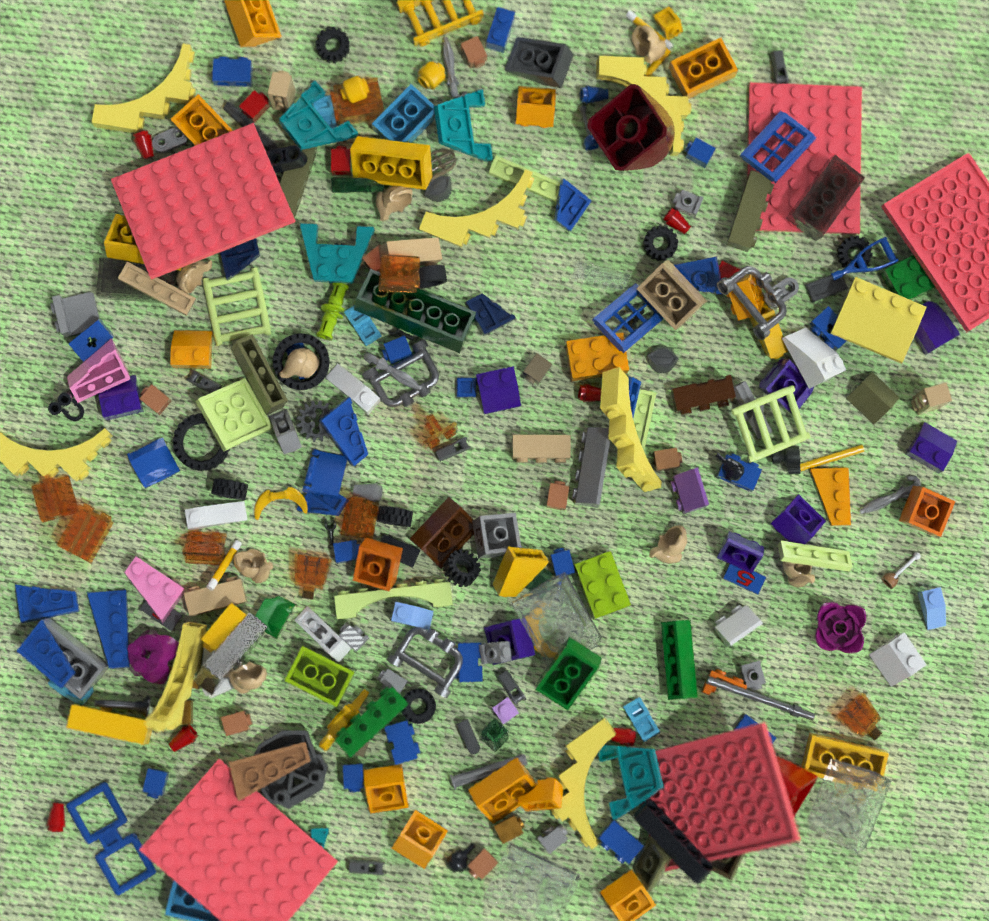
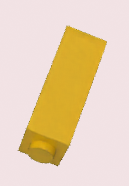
(773, 344)
(518, 570)
(222, 627)

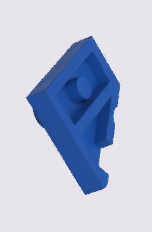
(570, 205)
(324, 504)

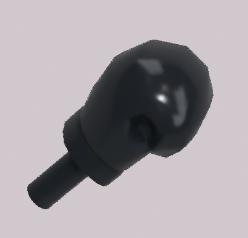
(733, 469)
(457, 861)

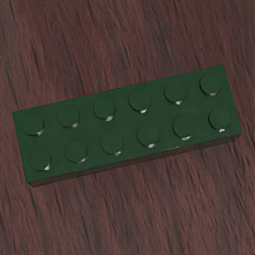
(416, 313)

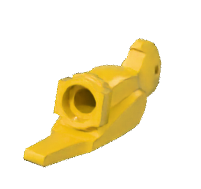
(342, 720)

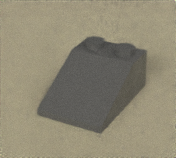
(540, 61)

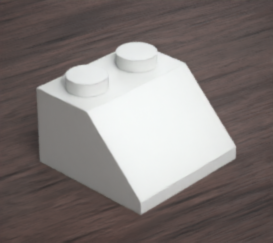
(737, 625)
(897, 659)

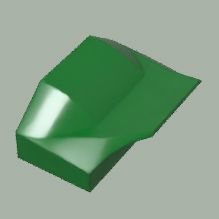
(274, 614)

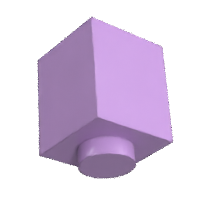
(505, 710)

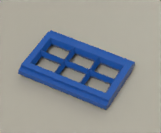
(763, 137)
(614, 307)

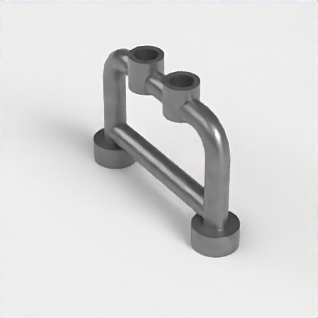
(763, 328)
(407, 398)
(432, 636)

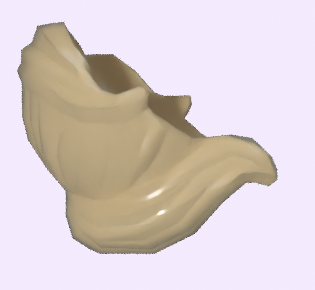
(648, 44)
(393, 200)
(191, 275)
(301, 363)
(670, 545)
(253, 565)
(798, 574)
(248, 677)

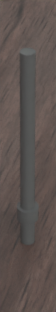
(794, 710)

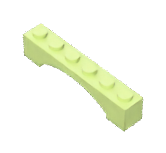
(349, 604)

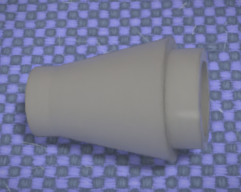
(368, 491)

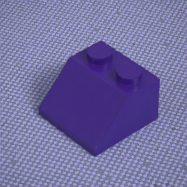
(498, 390)
(121, 400)
(932, 448)
(798, 521)
(740, 552)
(514, 632)

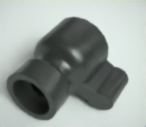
(790, 457)

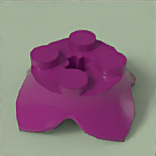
(853, 620)
(162, 649)

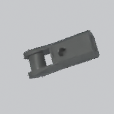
(779, 65)
(206, 383)
(449, 450)
(509, 684)
(468, 736)
(362, 867)

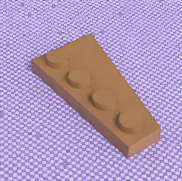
(262, 769)

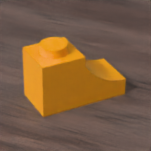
(544, 796)

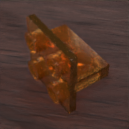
(399, 273)
(434, 428)
(54, 498)
(359, 518)
(205, 547)

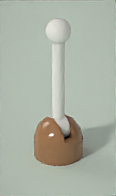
(891, 579)

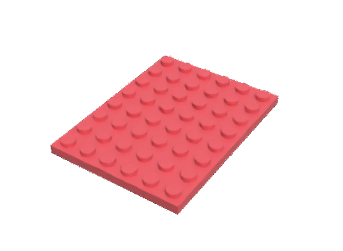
(833, 118)
(202, 201)
(948, 234)
(726, 793)
(237, 854)

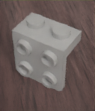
(74, 313)

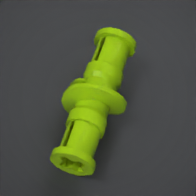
(332, 311)

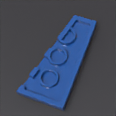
(111, 618)

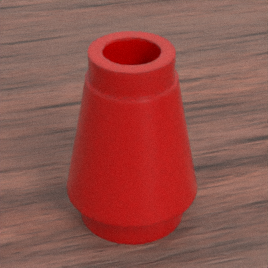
(144, 144)
(676, 220)
(589, 393)
(624, 736)
(183, 738)
(56, 818)

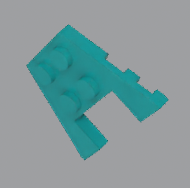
(455, 125)
(308, 127)
(335, 262)
(639, 774)

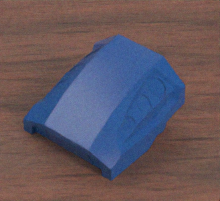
(153, 463)

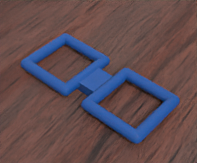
(110, 838)

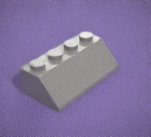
(593, 467)
(86, 664)

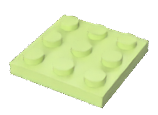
(234, 414)

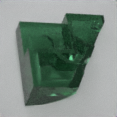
(348, 185)

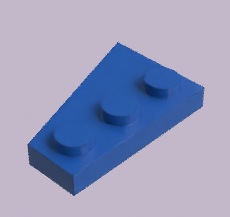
(702, 274)
(344, 430)
(41, 603)
(45, 654)

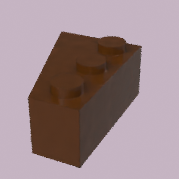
(703, 395)

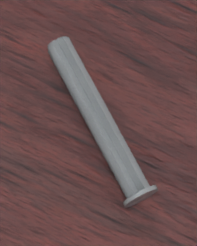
(482, 773)

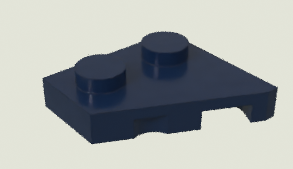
(239, 257)
(488, 314)

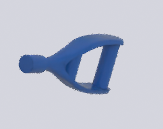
(862, 265)

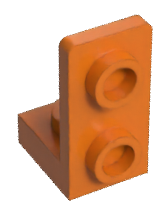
(707, 689)

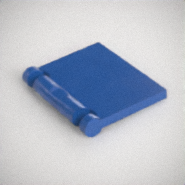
(325, 473)

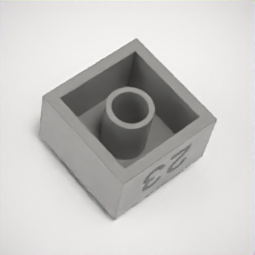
(495, 534)

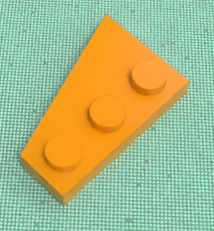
(834, 493)

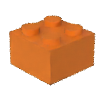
(927, 511)
(377, 564)

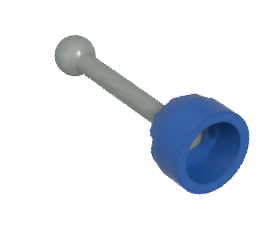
(589, 142)

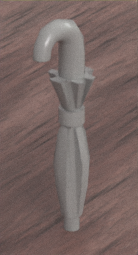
(448, 58)
(401, 376)
(882, 502)

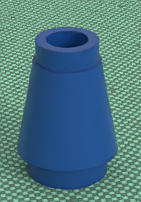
(593, 94)

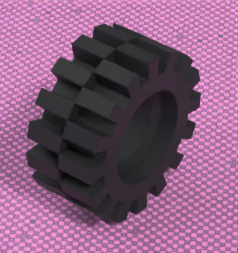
(332, 34)
(660, 232)
(853, 242)
(229, 489)
(394, 516)
(455, 574)
(430, 706)

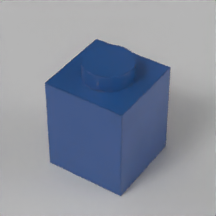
(699, 152)
(396, 350)
(346, 551)
(562, 562)
(353, 777)
(155, 782)

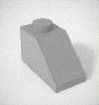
(285, 431)

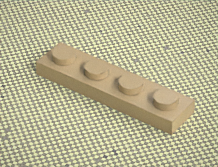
(156, 289)

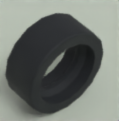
(432, 276)

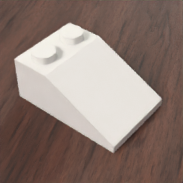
(813, 357)

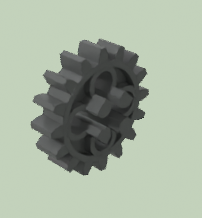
(307, 427)

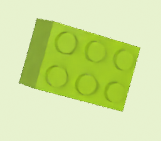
(602, 585)
(320, 676)

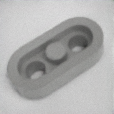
(170, 139)
(787, 294)

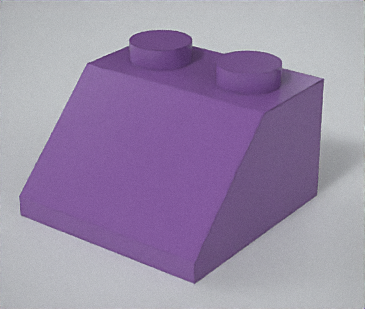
(689, 491)

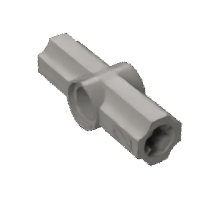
(743, 396)

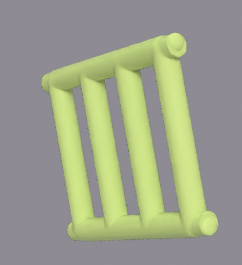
(216, 320)
(786, 441)

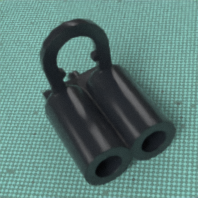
(63, 400)

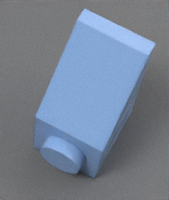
(933, 608)
(412, 615)

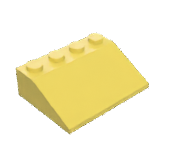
(878, 320)

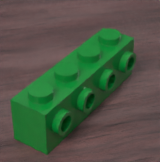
(679, 659)
(368, 724)

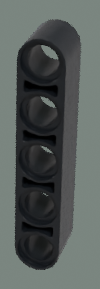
(287, 158)
(673, 841)

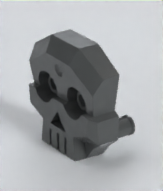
(313, 773)

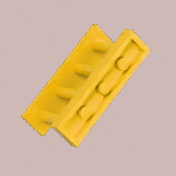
(422, 38)

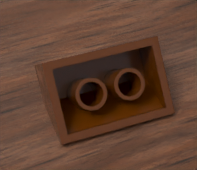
(444, 532)

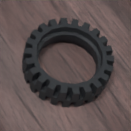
(319, 347)
(178, 447)

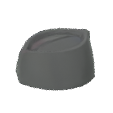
(439, 189)
(662, 359)

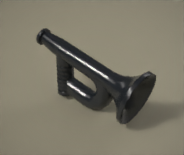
(140, 706)

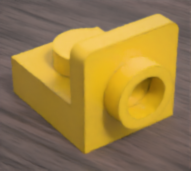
(669, 22)

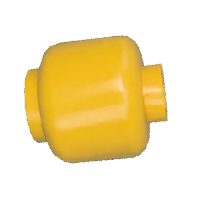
(431, 75)
(355, 89)

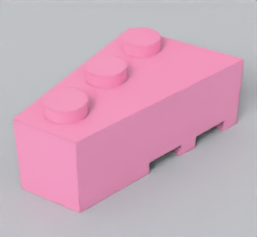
(98, 373)
(154, 587)

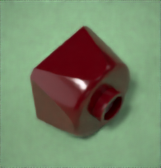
(633, 130)

